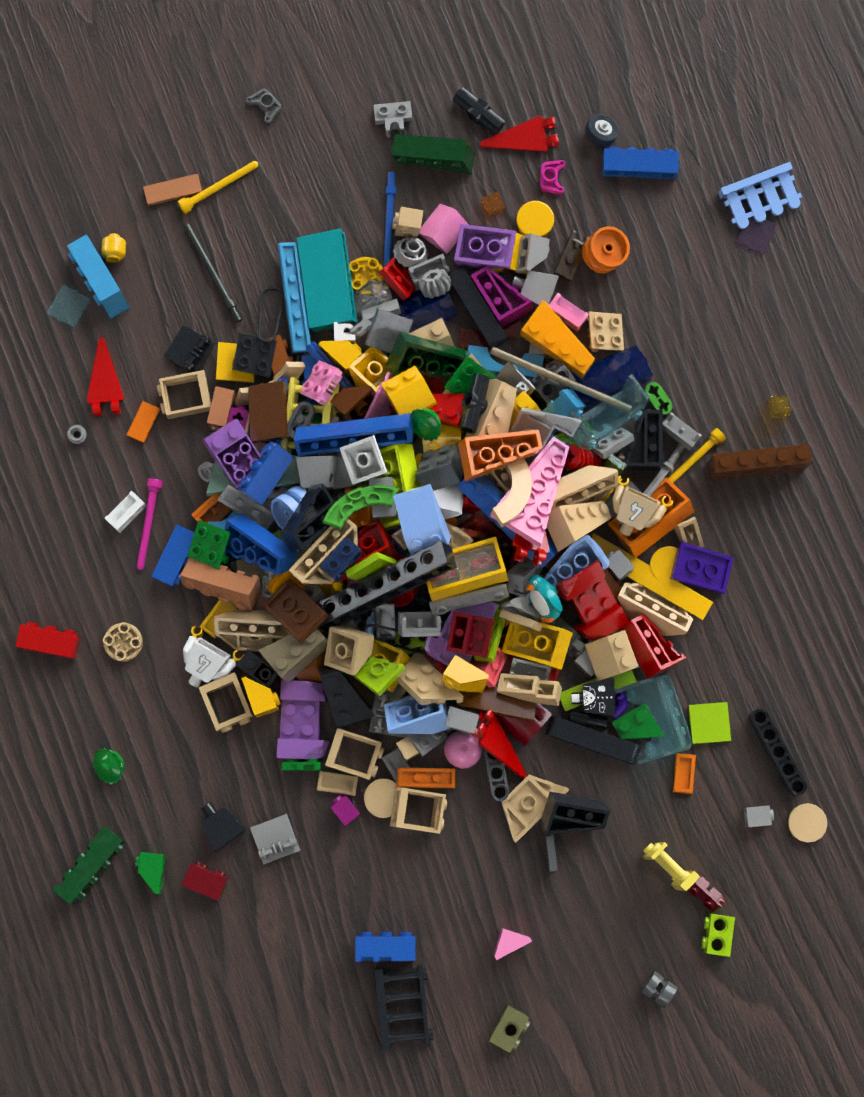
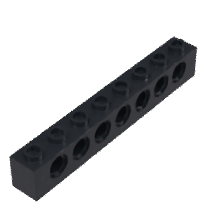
(354, 601)

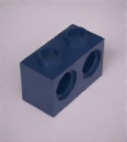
(341, 559)

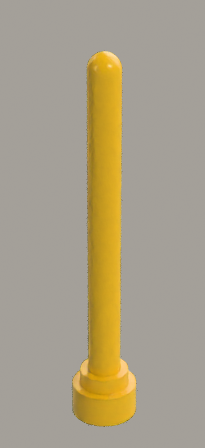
(187, 204)
(716, 438)

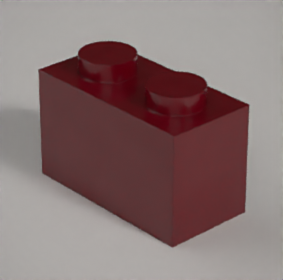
(205, 881)

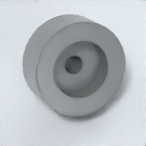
(205, 471)

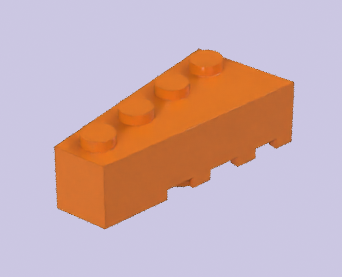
(492, 452)

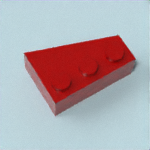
(649, 647)

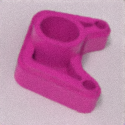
(549, 177)

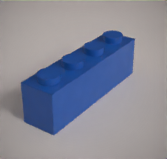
(640, 163)

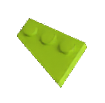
(379, 674)

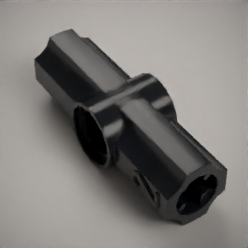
(478, 111)
(474, 403)

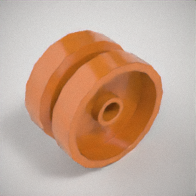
(606, 249)

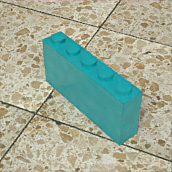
(326, 280)

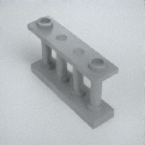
(476, 597)

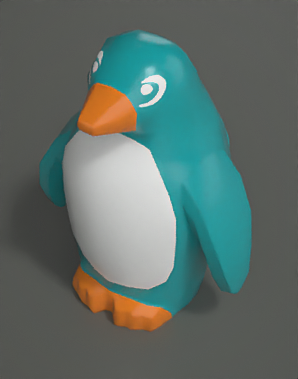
(544, 598)

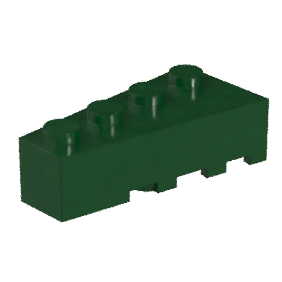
(434, 152)
(427, 356)
(89, 866)

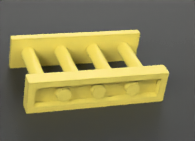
(327, 410)
(681, 878)

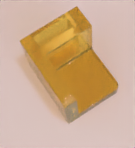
(779, 406)

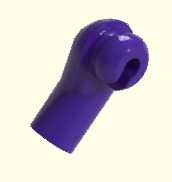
(621, 704)

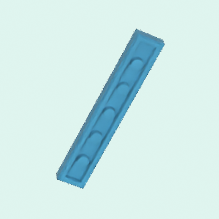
(294, 297)

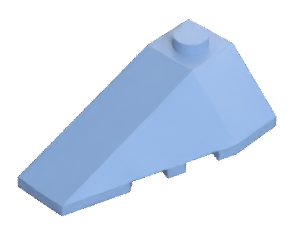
(575, 559)

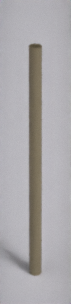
(560, 379)

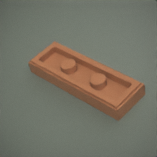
(172, 189)

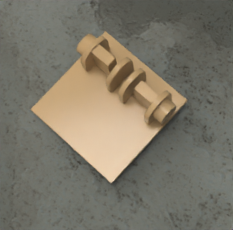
(605, 331)

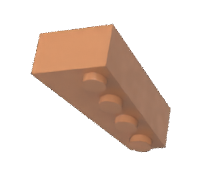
(222, 583)

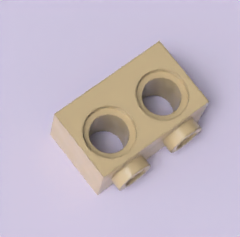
(407, 222)

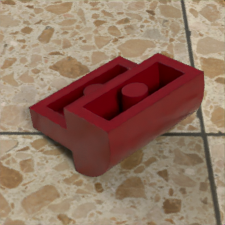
(470, 634)
(525, 730)

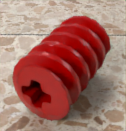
(579, 458)

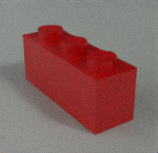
(48, 640)

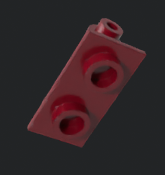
(711, 899)

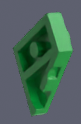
(637, 724)
(294, 765)

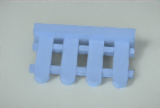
(751, 195)

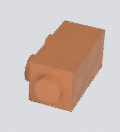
(220, 407)

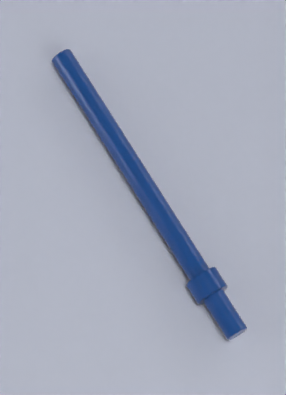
(390, 192)

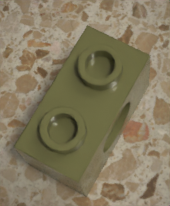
(509, 1016)

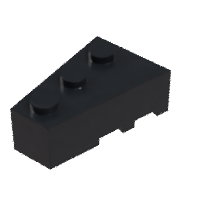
(308, 518)
(572, 813)

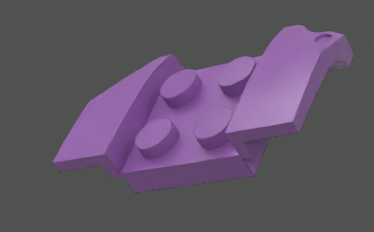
(437, 646)
(301, 720)

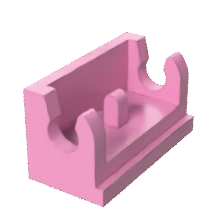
(568, 312)

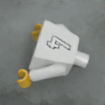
(206, 660)

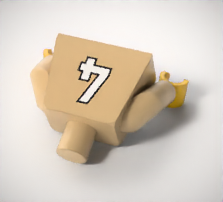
(636, 508)

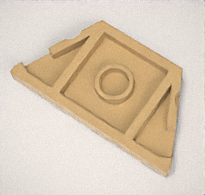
(425, 682)
(526, 804)

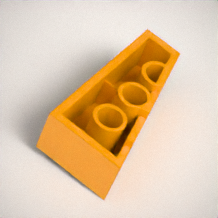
(555, 339)

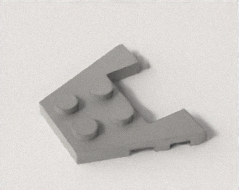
(545, 422)

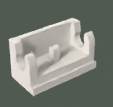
(340, 335)
(126, 512)

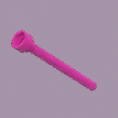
(154, 486)

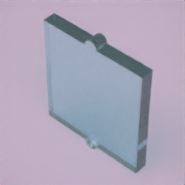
(68, 306)

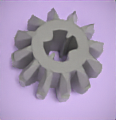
(434, 283)

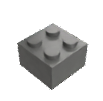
(440, 467)

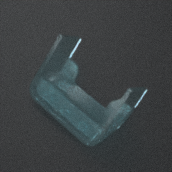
(607, 418)
(664, 706)

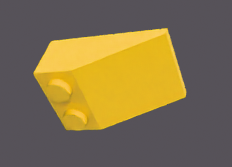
(543, 647)

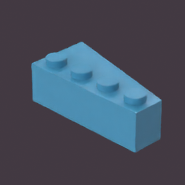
(97, 276)

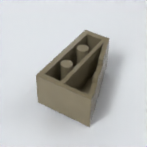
(291, 657)

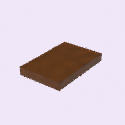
(268, 411)
(295, 611)

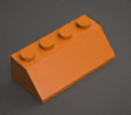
(643, 539)

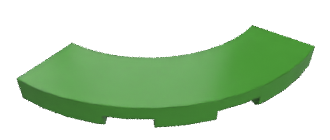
(358, 499)

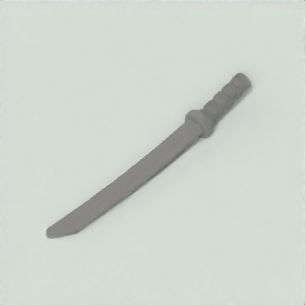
(667, 467)

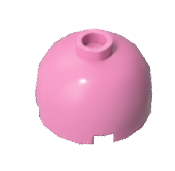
(462, 750)

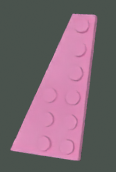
(545, 477)

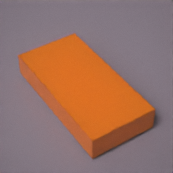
(143, 422)
(684, 773)

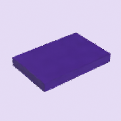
(701, 568)

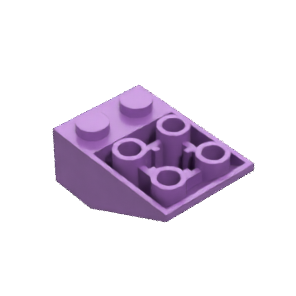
(232, 451)

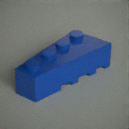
(258, 545)

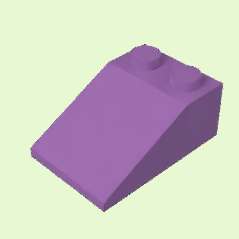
(484, 247)

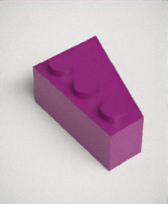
(501, 298)

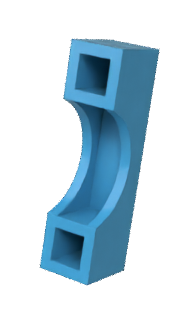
(484, 358)

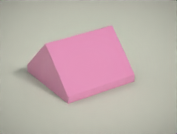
(442, 228)
(509, 942)

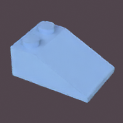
(421, 518)
(410, 717)

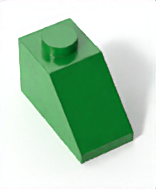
(151, 869)

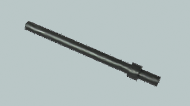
(229, 304)

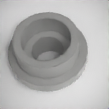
(72, 430)

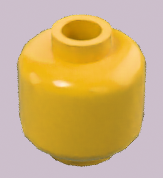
(113, 248)

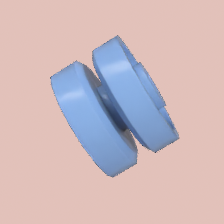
(285, 505)

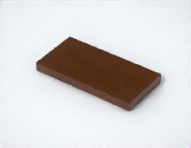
(498, 704)

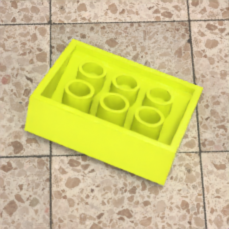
(402, 467)

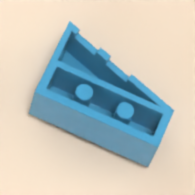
(563, 405)

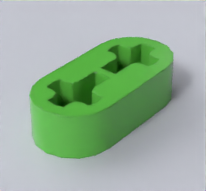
(661, 396)

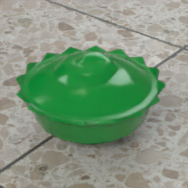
(426, 423)
(108, 765)

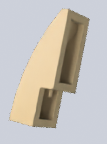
(530, 688)

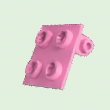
(319, 380)

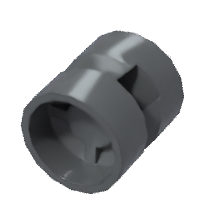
(665, 992)

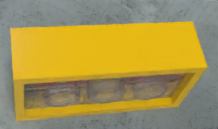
(477, 568)

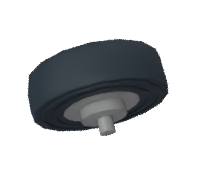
(601, 130)

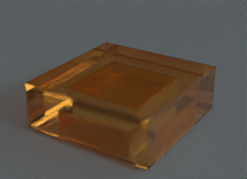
(493, 203)

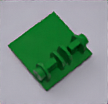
(462, 378)
(209, 544)

